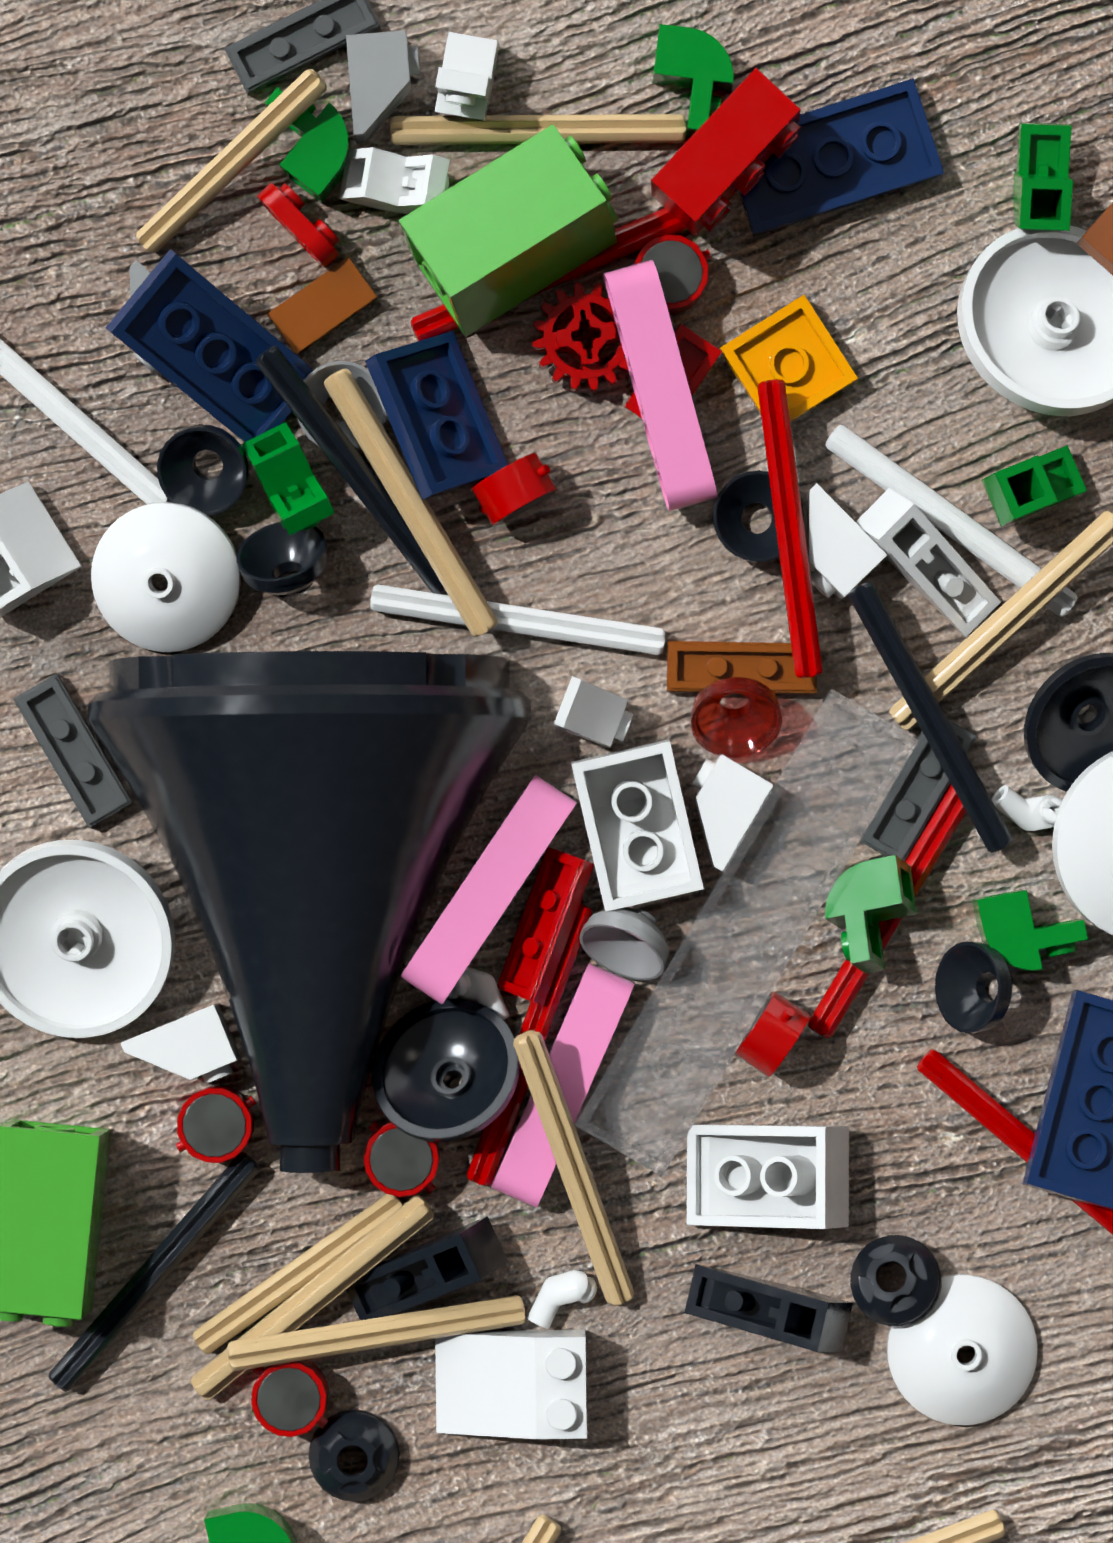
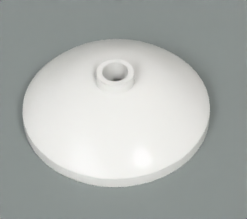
(192, 557)
(971, 1314)

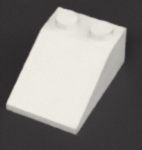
(637, 825)
(768, 1176)
(512, 1384)

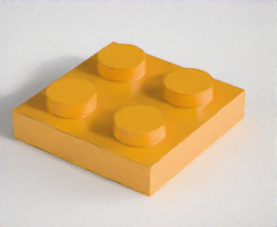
(794, 349)

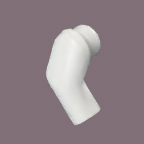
(1027, 813)
(481, 988)
(558, 1291)

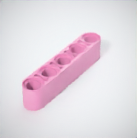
(660, 385)
(488, 889)
(575, 1059)

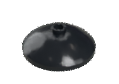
(1055, 735)
(431, 1050)

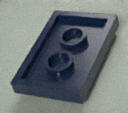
(436, 414)

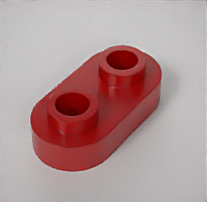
(314, 238)

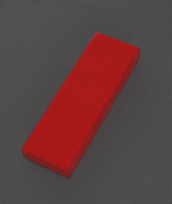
(545, 925)

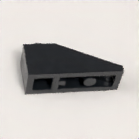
(428, 1271)
(769, 1309)

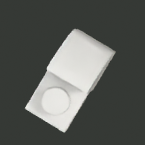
(466, 76)
(392, 180)

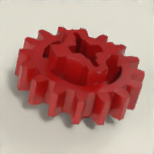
(562, 339)

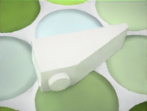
(928, 561)

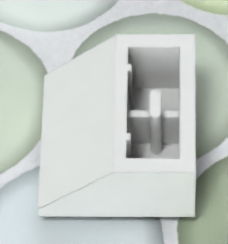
(30, 548)

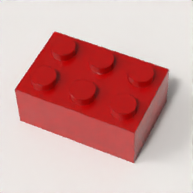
(727, 153)

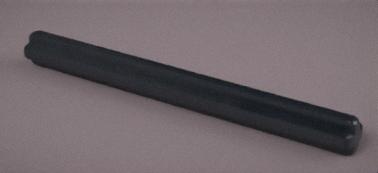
(345, 459)
(930, 717)
(154, 1272)

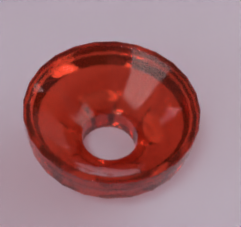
(738, 730)

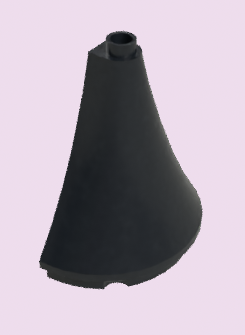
(310, 835)

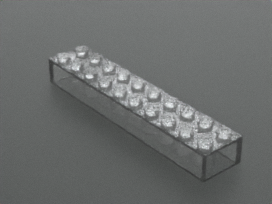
(745, 932)

